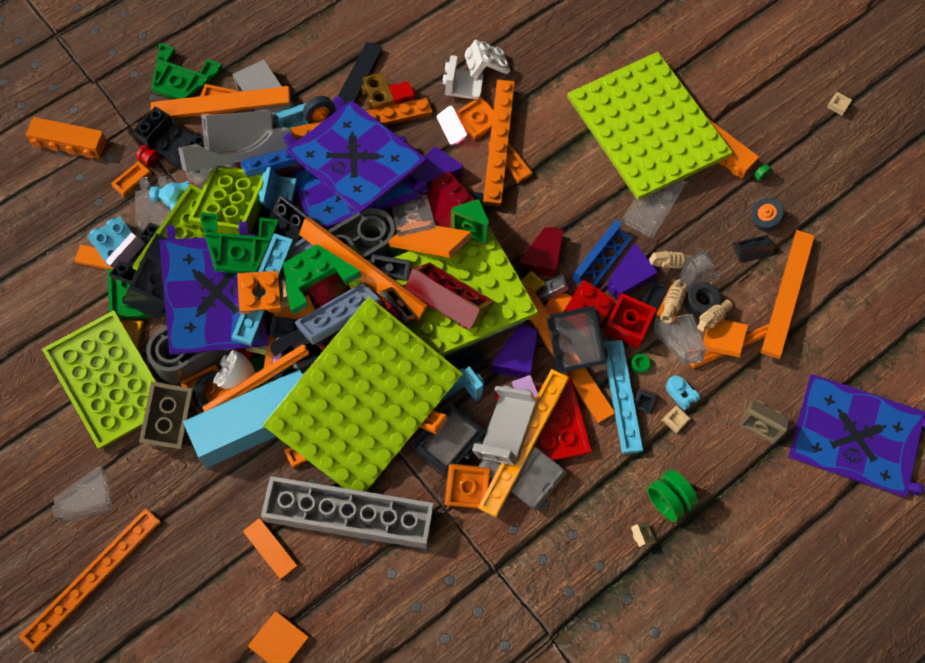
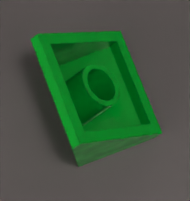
(471, 218)

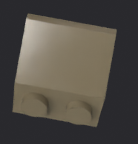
(764, 421)

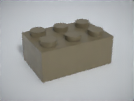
(165, 414)

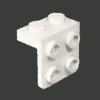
(482, 55)
(459, 82)

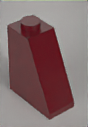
(543, 253)

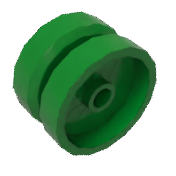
(672, 495)

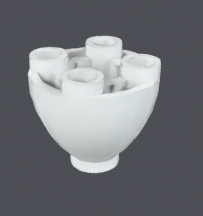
(234, 370)

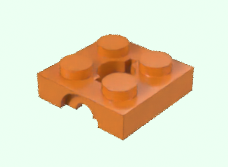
(248, 284)

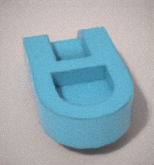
(676, 387)

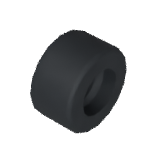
(701, 289)

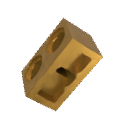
(379, 93)

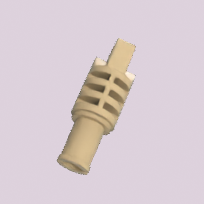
(669, 259)
(673, 300)
(714, 315)

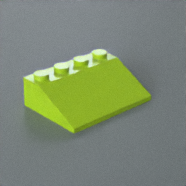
(231, 197)

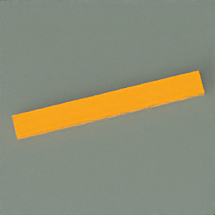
(508, 474)

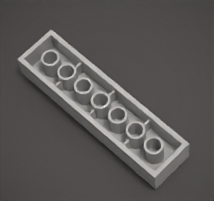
(347, 512)

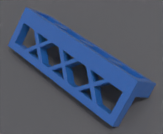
(598, 250)

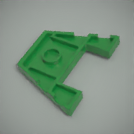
(177, 81)
(236, 252)
(309, 269)

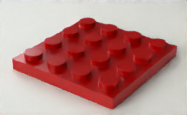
(564, 431)

